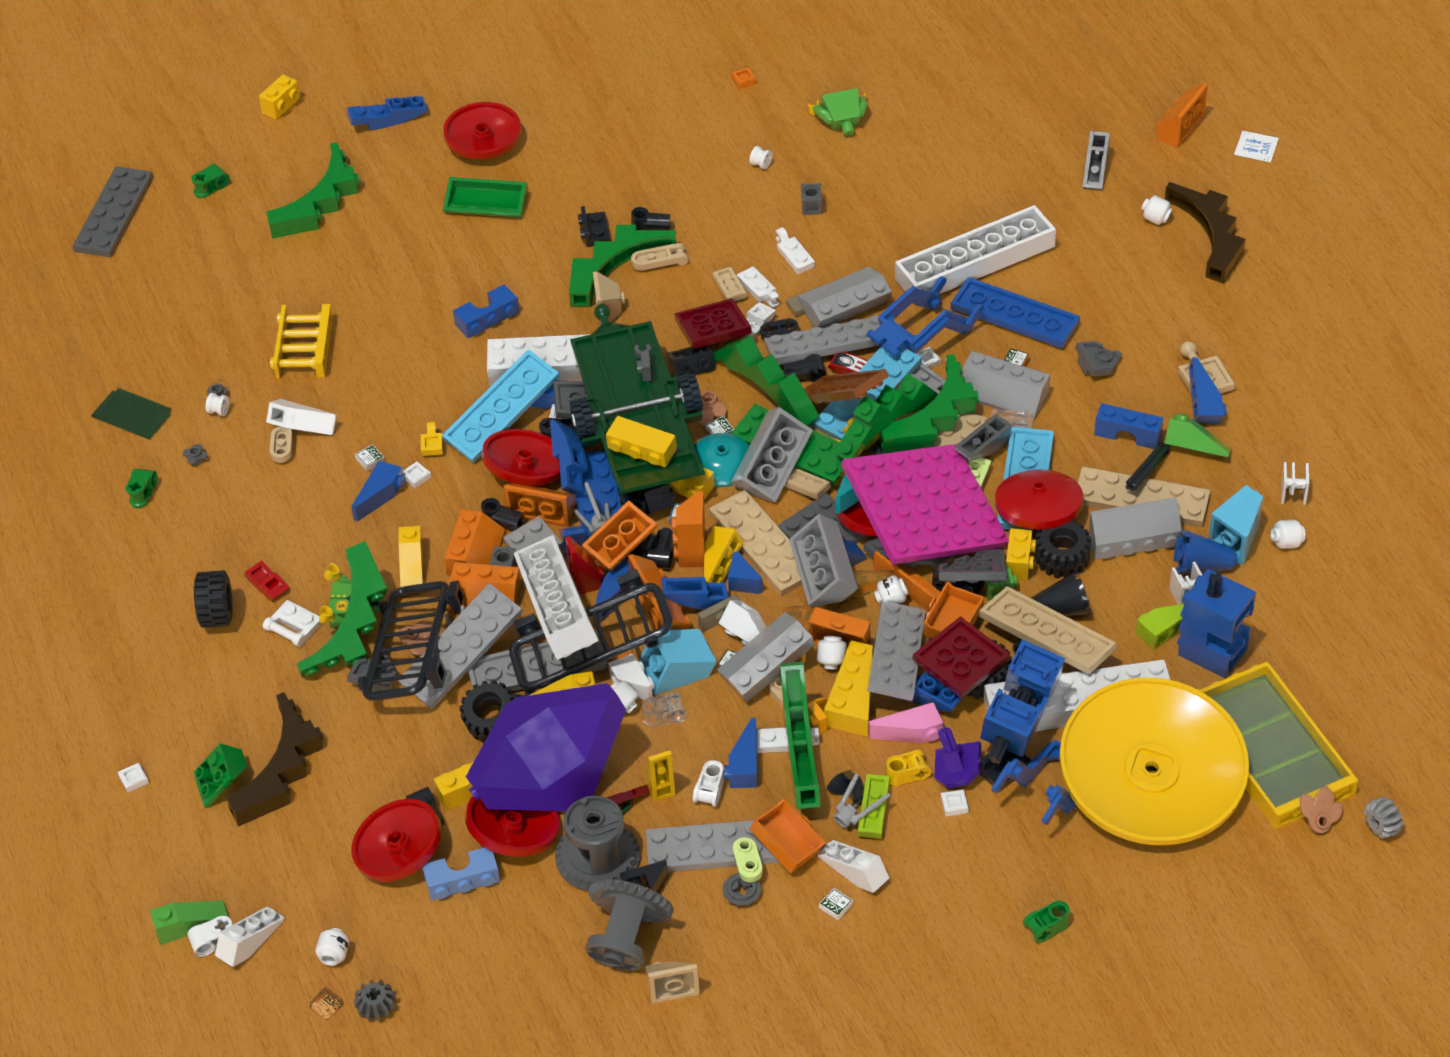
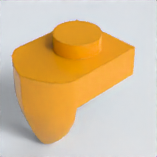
(817, 717)

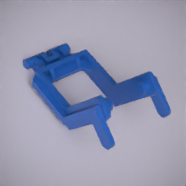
(895, 337)
(1025, 774)

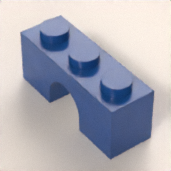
(473, 320)
(1143, 426)

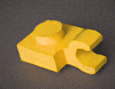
(432, 441)

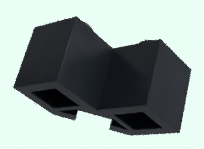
(657, 497)

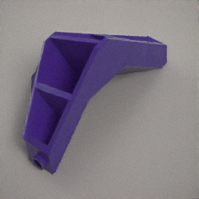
(547, 749)

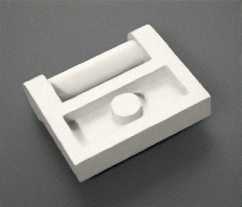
(297, 619)

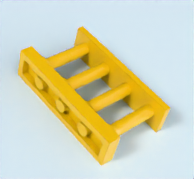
(320, 348)

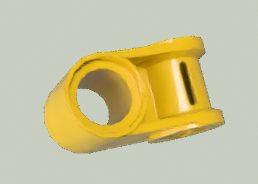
(906, 768)

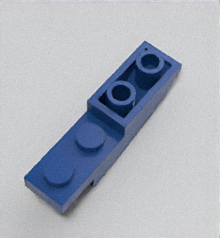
(392, 113)
(571, 457)
(931, 690)

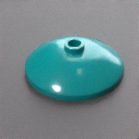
(721, 463)

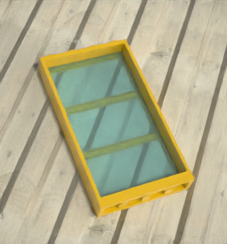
(1282, 744)

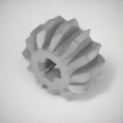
(1383, 817)

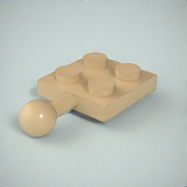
(1212, 366)

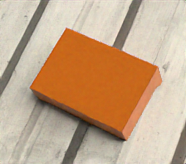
(949, 606)
(835, 624)
(787, 835)

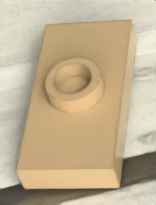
(729, 284)
(807, 484)

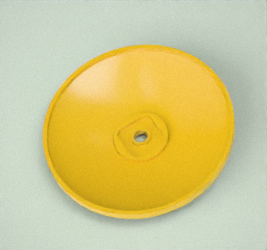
(1163, 726)

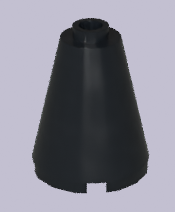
(1065, 596)

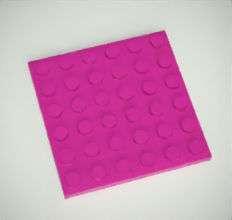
(924, 504)

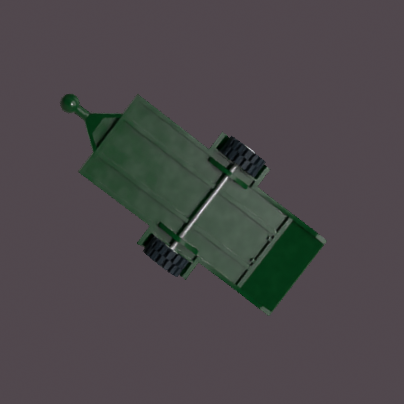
(617, 389)

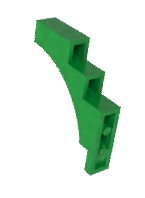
(786, 390)

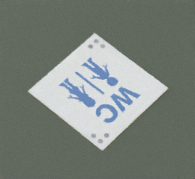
(1256, 146)

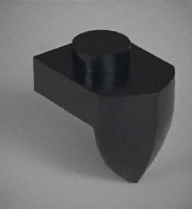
(841, 782)

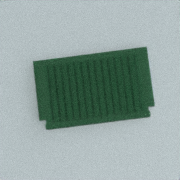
(132, 413)

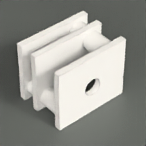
(1294, 483)
(1179, 586)

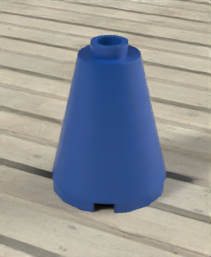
(1203, 551)

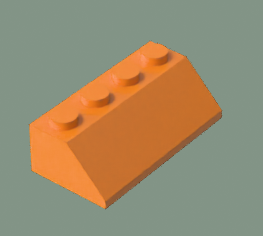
(651, 574)

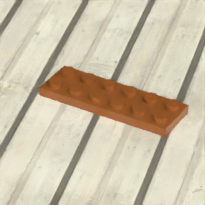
(845, 386)

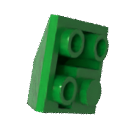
(218, 772)

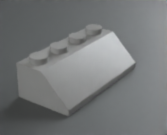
(845, 297)
(1006, 384)
(772, 455)
(1134, 528)
(823, 562)
(761, 658)

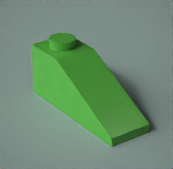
(1191, 435)
(176, 919)

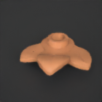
(711, 407)
(416, 638)
(1320, 806)

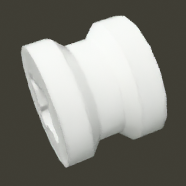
(761, 157)
(217, 404)

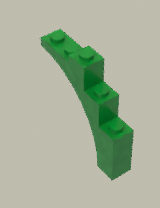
(322, 199)
(609, 256)
(875, 415)
(938, 416)
(359, 618)
(798, 733)

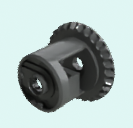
(595, 843)
(628, 907)

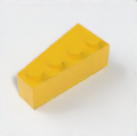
(849, 700)

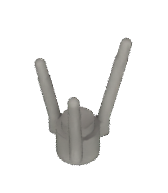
(598, 519)
(847, 813)

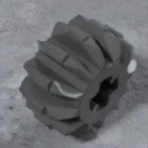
(374, 1000)

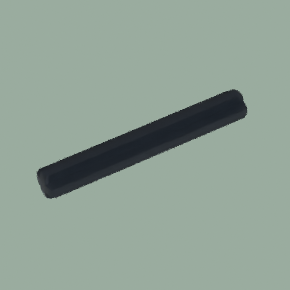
(1147, 466)

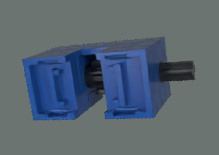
(1213, 621)
(1015, 716)

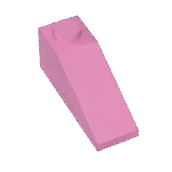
(911, 725)

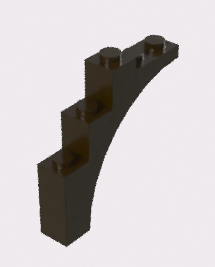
(1210, 213)
(270, 788)

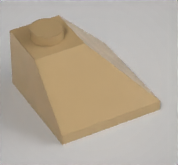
(608, 293)
(672, 980)

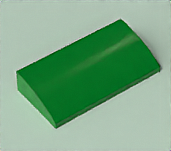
(485, 197)

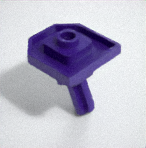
(956, 763)

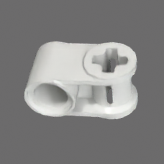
(709, 787)
(205, 936)

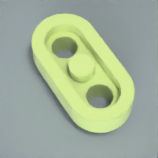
(746, 858)

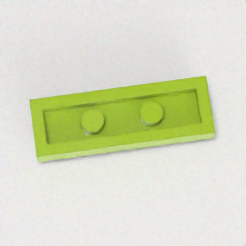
(872, 823)

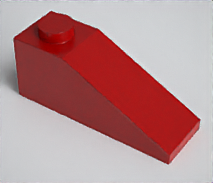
(583, 568)

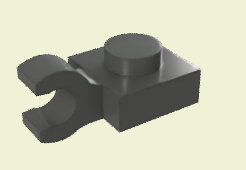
(644, 364)

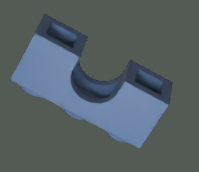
(443, 881)

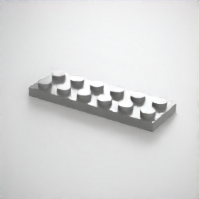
(822, 340)
(896, 640)
(467, 641)
(500, 668)
(701, 845)

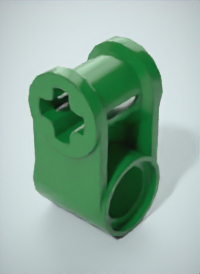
(209, 179)
(141, 486)
(1044, 922)

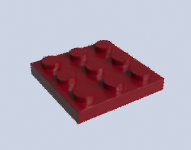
(713, 323)
(961, 657)

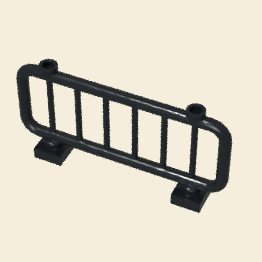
(632, 587)
(432, 666)

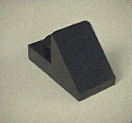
(650, 876)

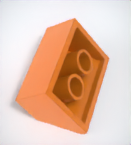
(1183, 116)
(550, 505)
(690, 532)
(619, 536)
(473, 539)
(476, 577)

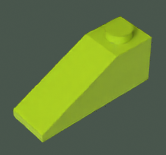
(1159, 625)

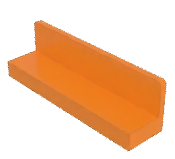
(918, 588)

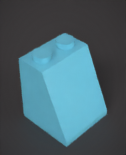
(1237, 521)
(678, 660)

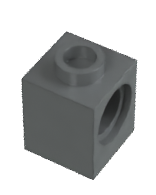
(811, 199)
(503, 556)

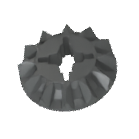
(731, 886)

